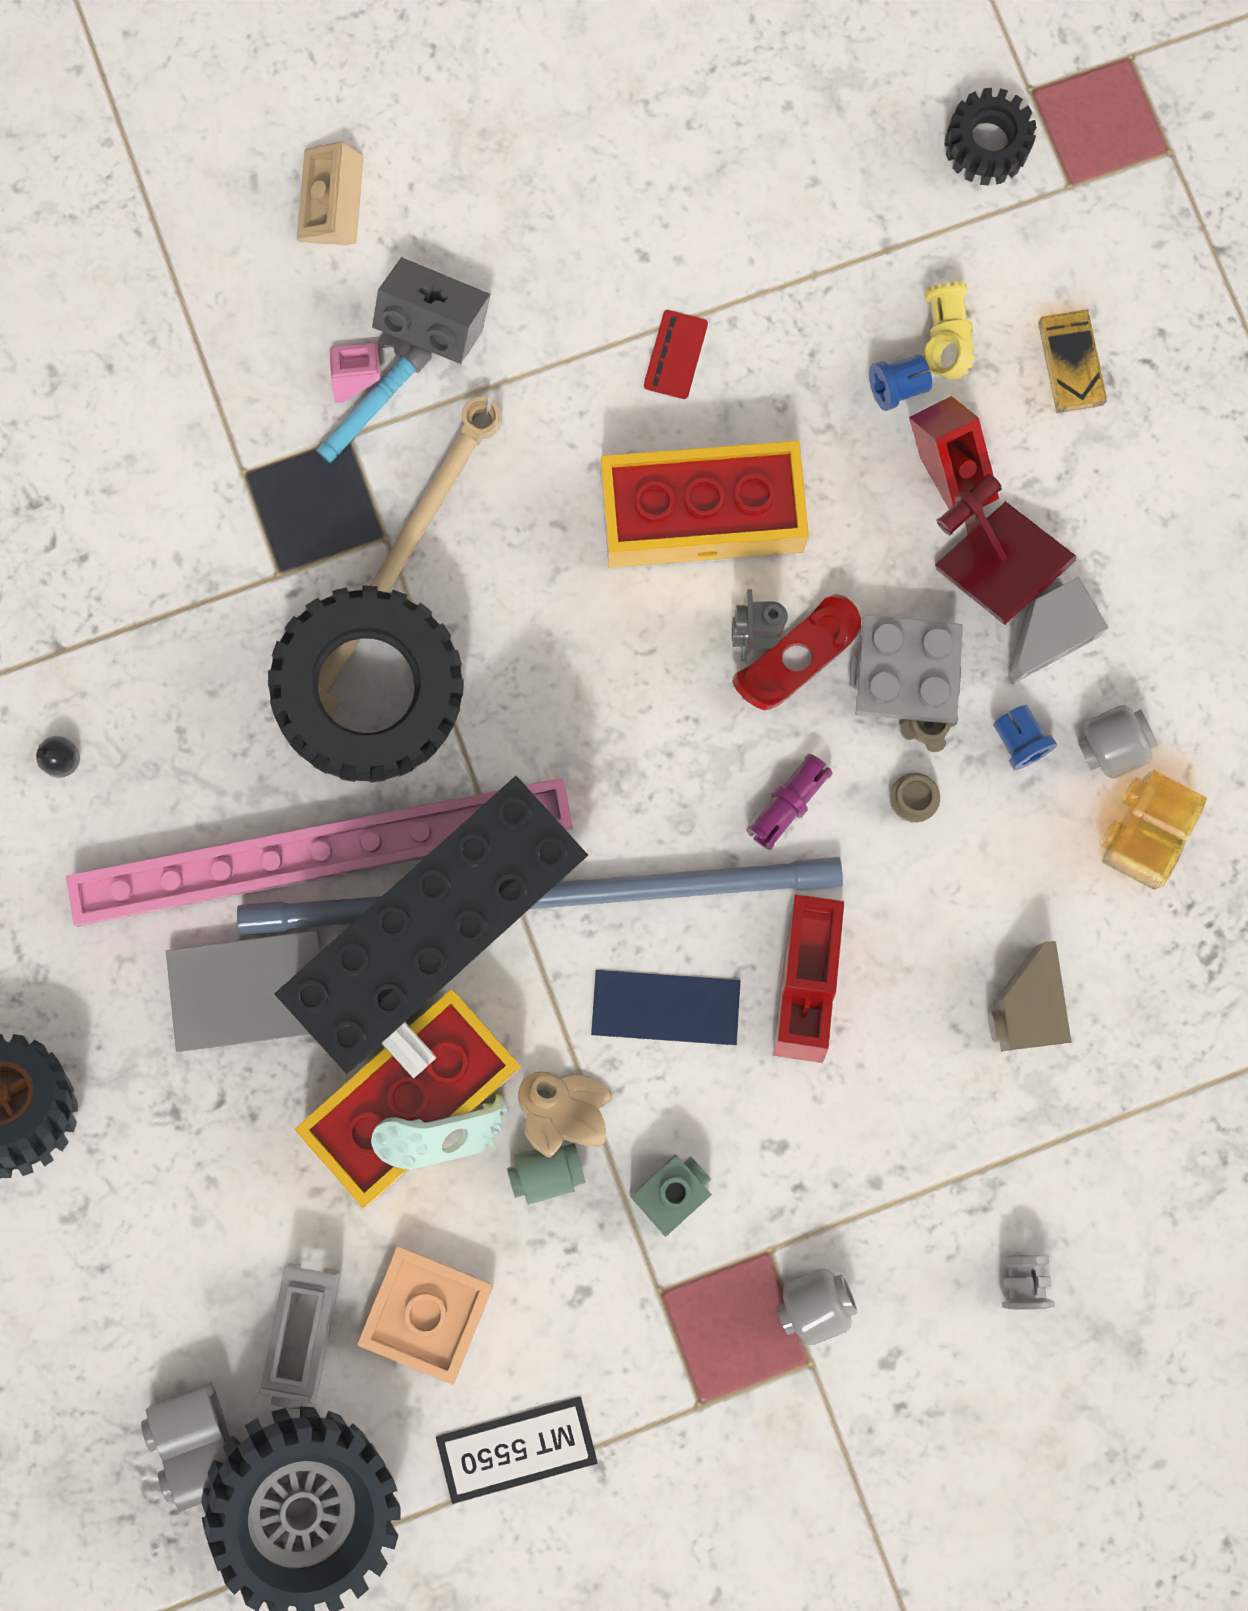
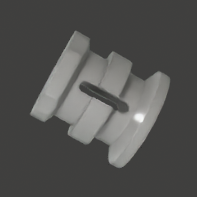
(1027, 1282)

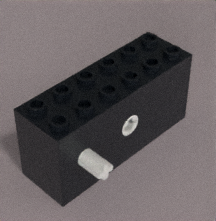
(430, 930)

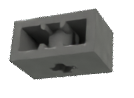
(430, 310)

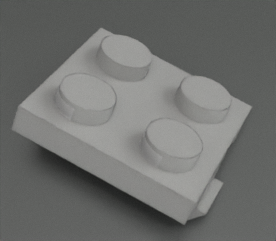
(908, 669)

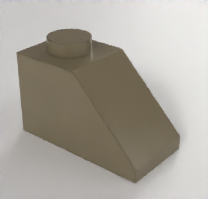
(1032, 1004)

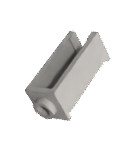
(288, 1391)

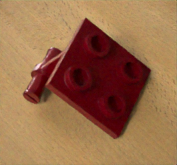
(1003, 556)

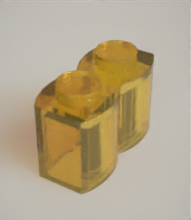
(1152, 829)

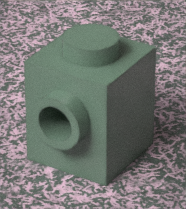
(672, 1193)

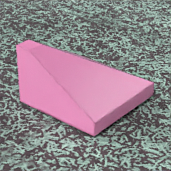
(353, 369)

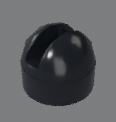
(57, 766)

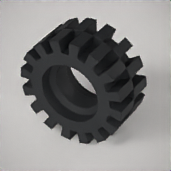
(999, 113)

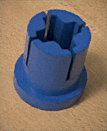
(891, 381)
(1027, 746)

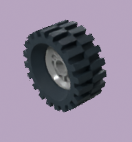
(316, 1567)

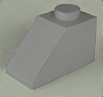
(1055, 626)

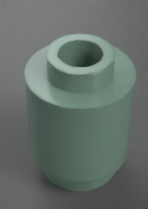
(546, 1177)

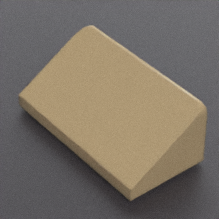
(330, 194)

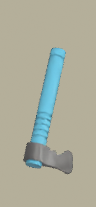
(411, 360)

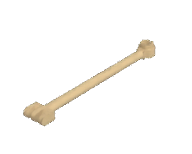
(414, 530)

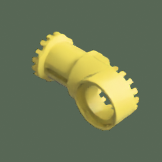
(949, 327)

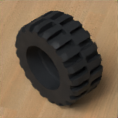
(351, 617)

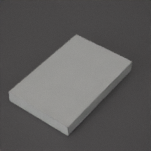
(228, 989)

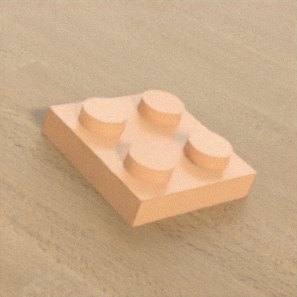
(425, 1314)

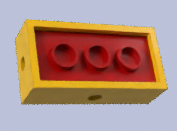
(704, 504)
(461, 1078)

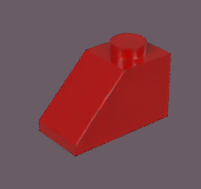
(951, 448)

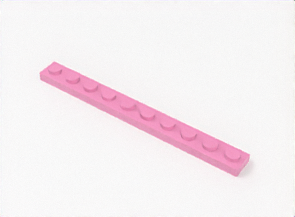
(281, 858)

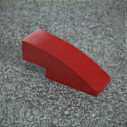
(809, 979)

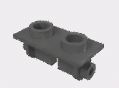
(757, 624)

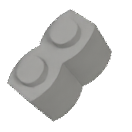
(188, 1437)

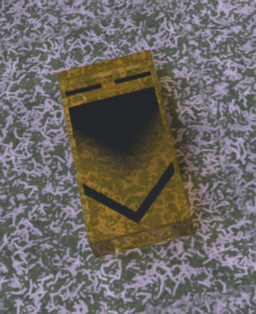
(1072, 361)

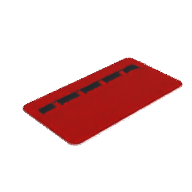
(675, 354)

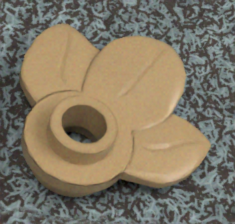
(568, 1115)

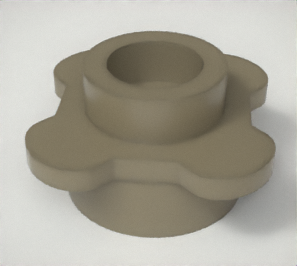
(932, 737)

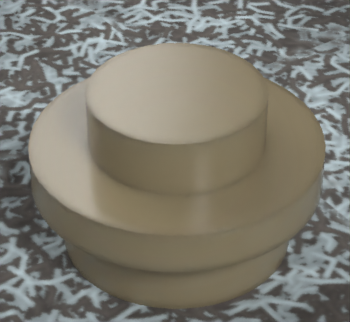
(915, 797)

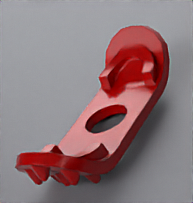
(822, 633)

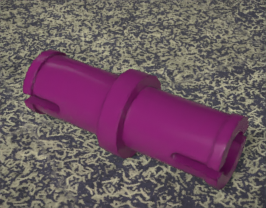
(789, 801)

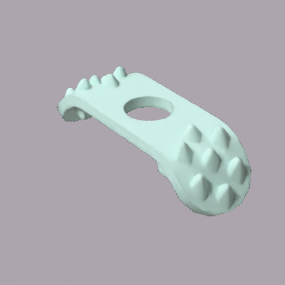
(419, 1144)

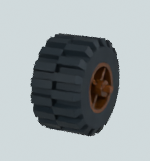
(34, 1105)

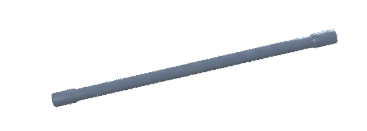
(798, 875)

